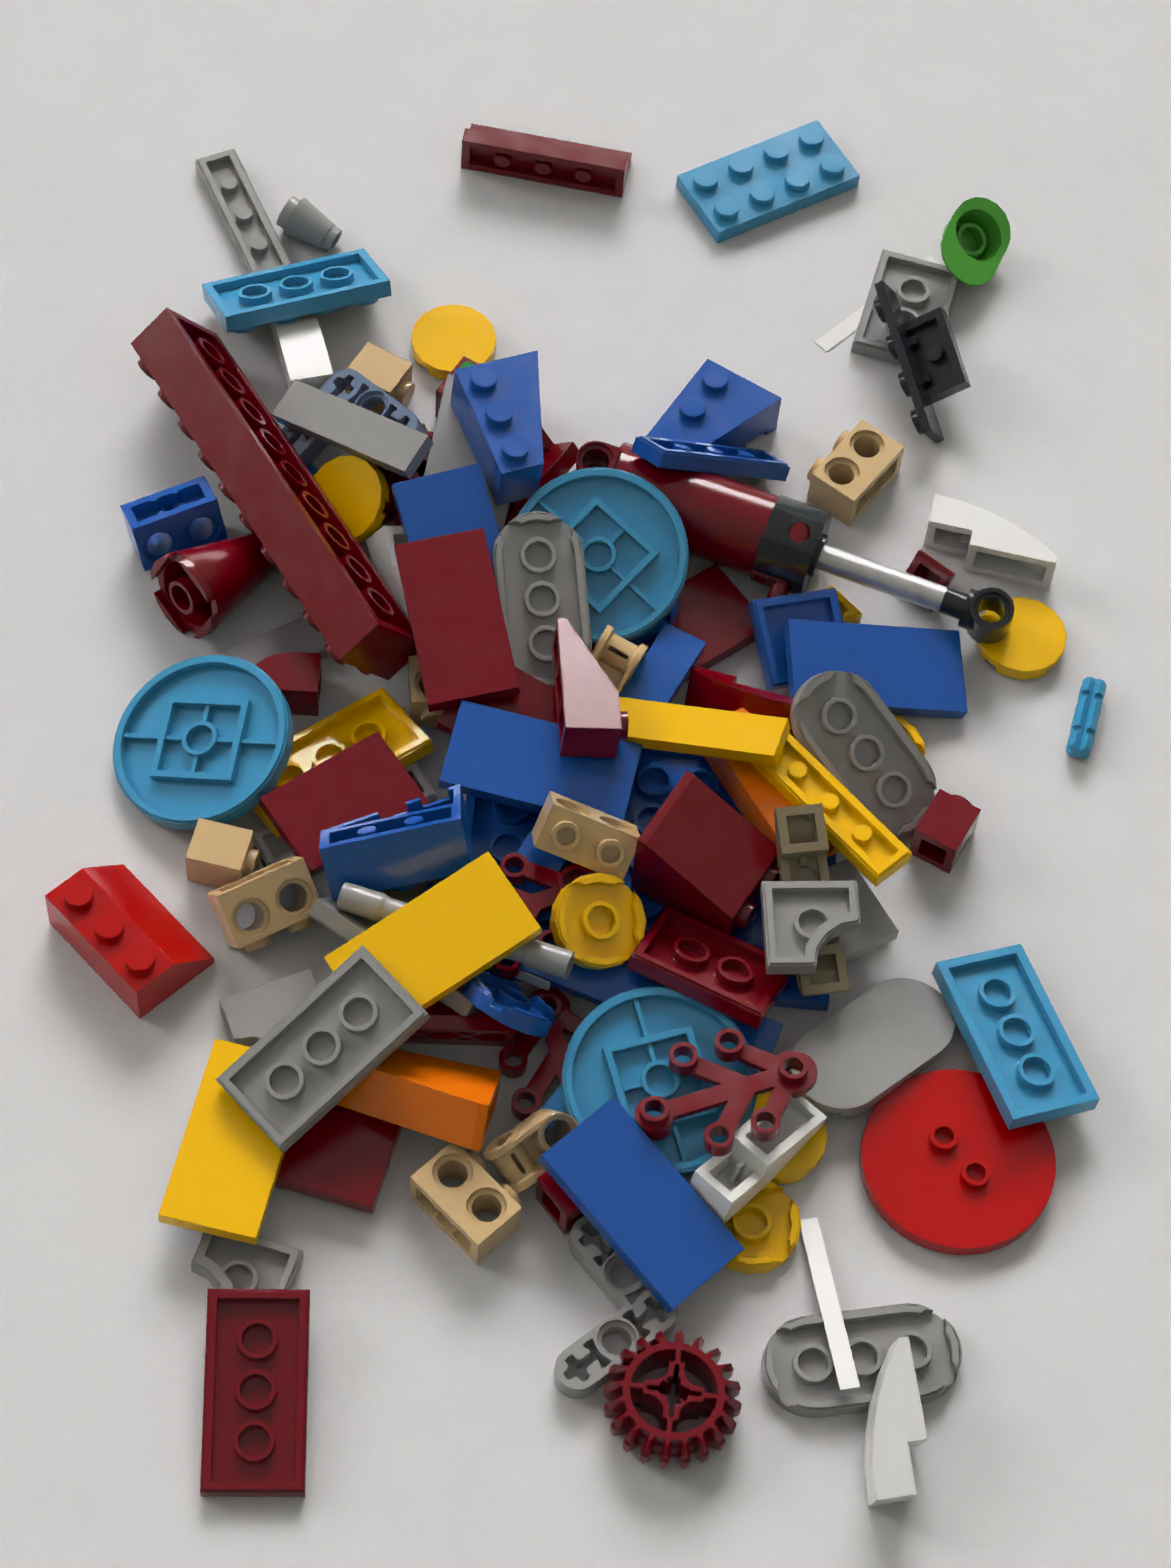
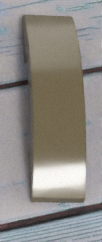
(802, 857)

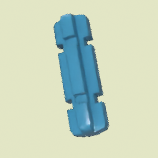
(1086, 718)

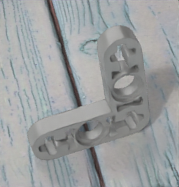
(631, 1304)

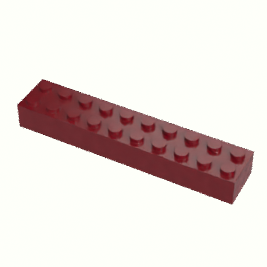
(276, 496)

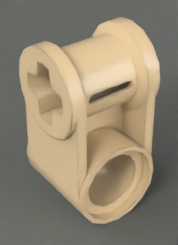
(617, 668)
(518, 1150)

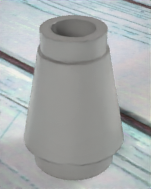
(308, 224)

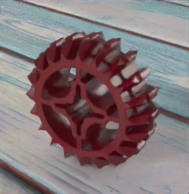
(691, 1400)

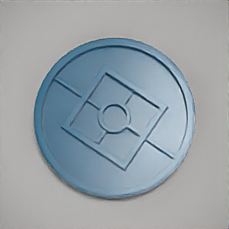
(629, 542)
(203, 742)
(625, 1056)

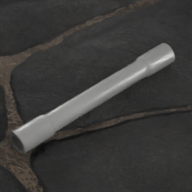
(533, 955)

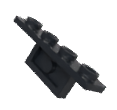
(927, 358)

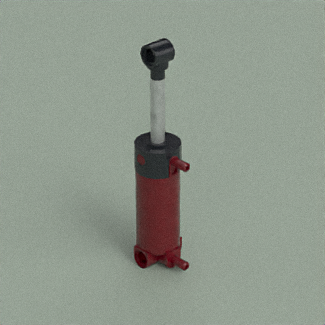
(786, 541)

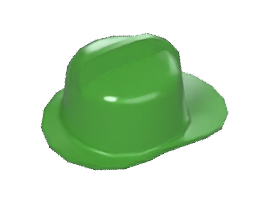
(975, 241)

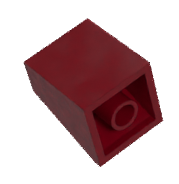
(703, 858)

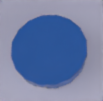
(506, 1004)

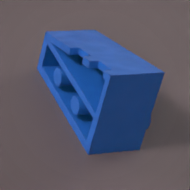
(719, 410)
(503, 423)
(399, 849)

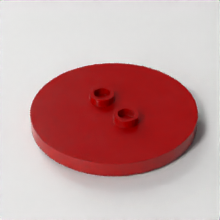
(950, 1168)

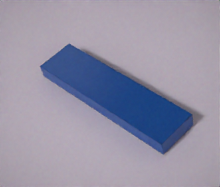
(710, 458)

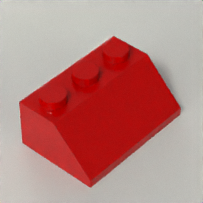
(126, 935)

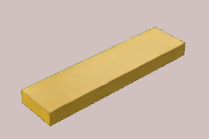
(706, 731)
(847, 821)

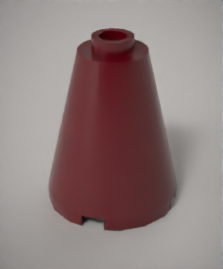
(209, 581)

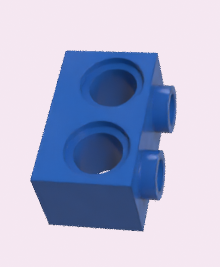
(173, 520)

